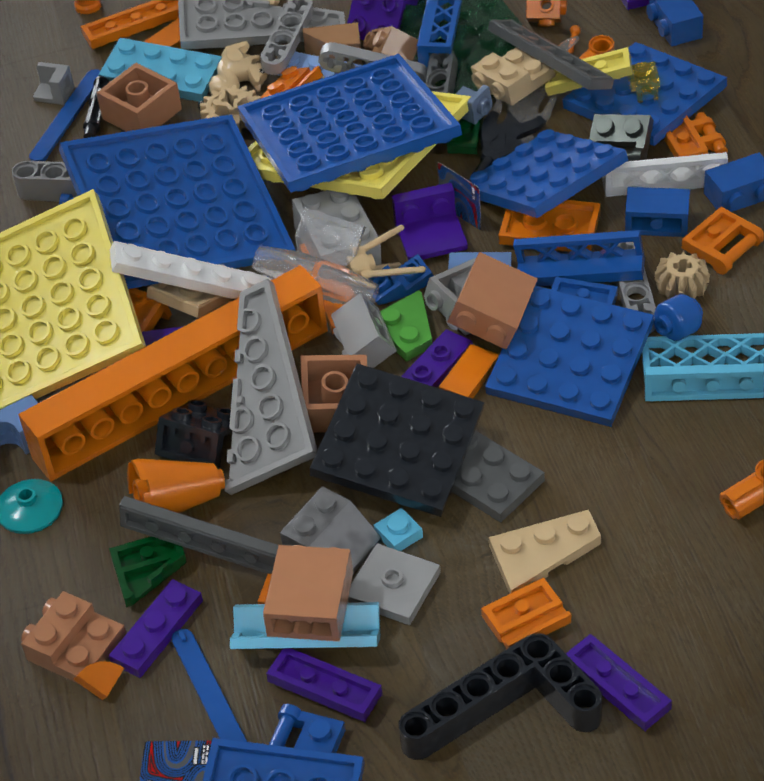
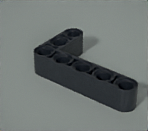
(499, 692)

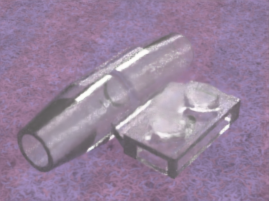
(324, 251)

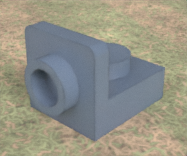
(478, 104)

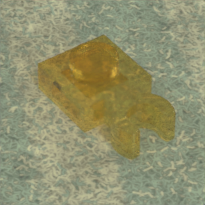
(644, 80)

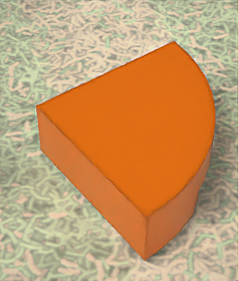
(99, 677)

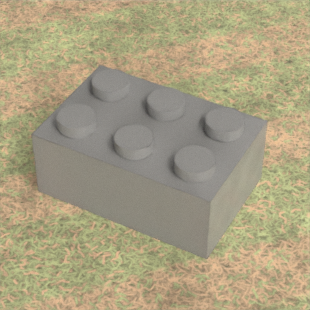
(341, 206)

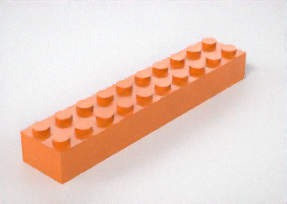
(157, 378)

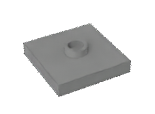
(395, 581)

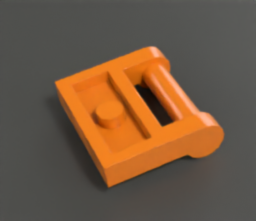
(716, 233)

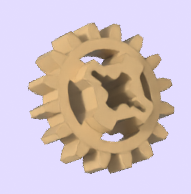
(226, 103)

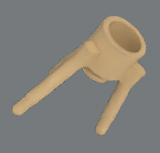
(366, 266)

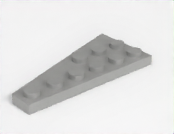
(234, 21)
(267, 397)

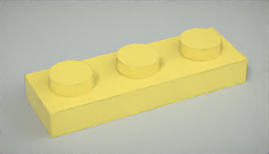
(613, 63)

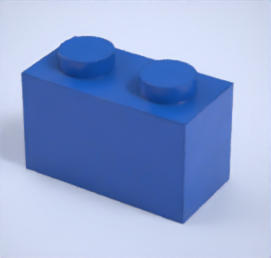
(676, 20)
(736, 183)
(657, 211)

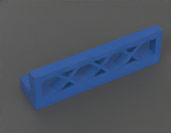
(431, 30)
(581, 264)

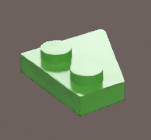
(408, 326)

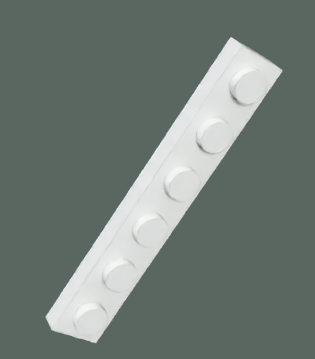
(181, 271)

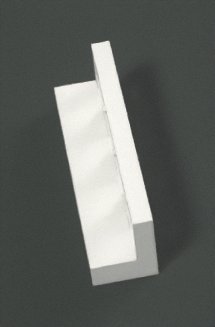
(671, 172)

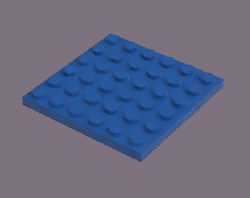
(348, 122)
(180, 191)

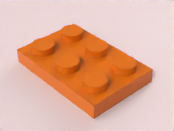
(565, 219)

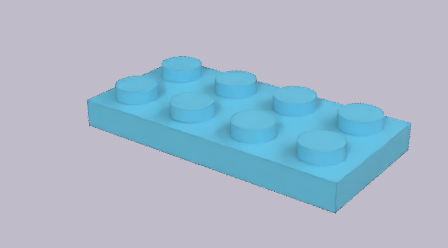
(188, 68)

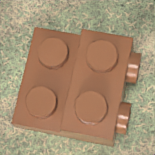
(70, 636)

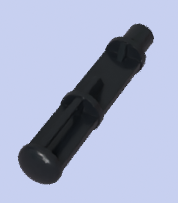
(93, 118)

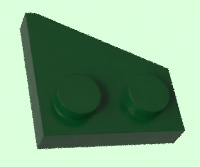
(145, 565)

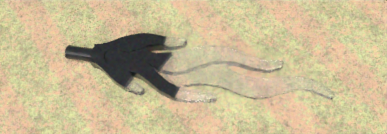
(520, 122)

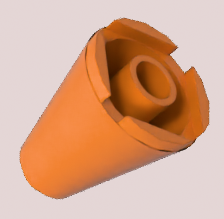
(174, 483)

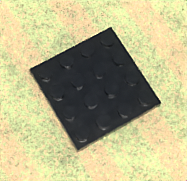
(397, 439)

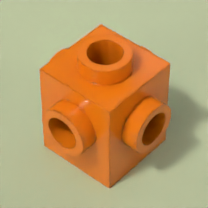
(548, 16)

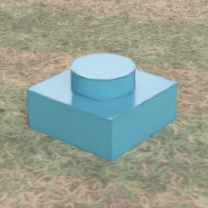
(398, 530)

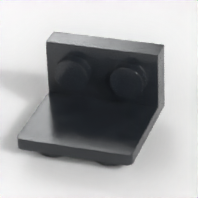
(193, 433)

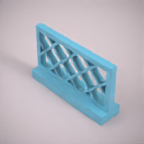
(704, 379)

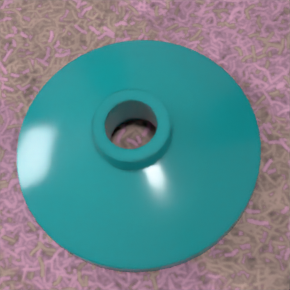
(30, 506)

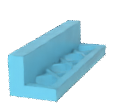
(359, 629)

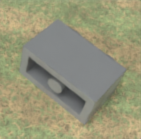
(363, 330)

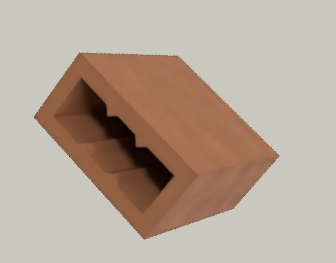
(492, 300)
(308, 593)

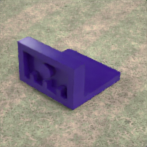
(377, 14)
(428, 222)

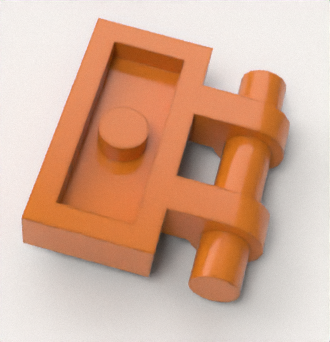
(687, 141)

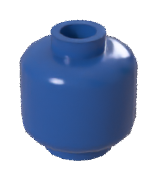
(678, 317)

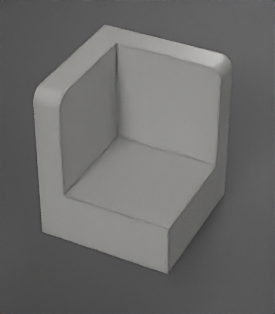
(55, 83)

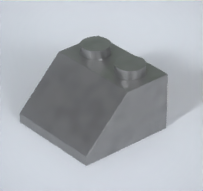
(332, 522)

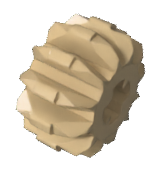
(682, 275)

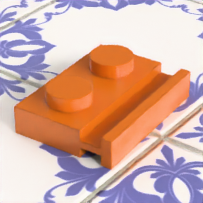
(292, 78)
(526, 612)

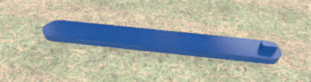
(64, 117)
(206, 686)

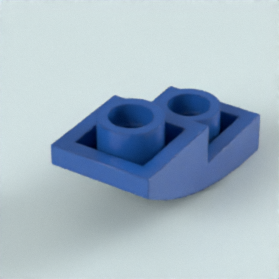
(399, 286)

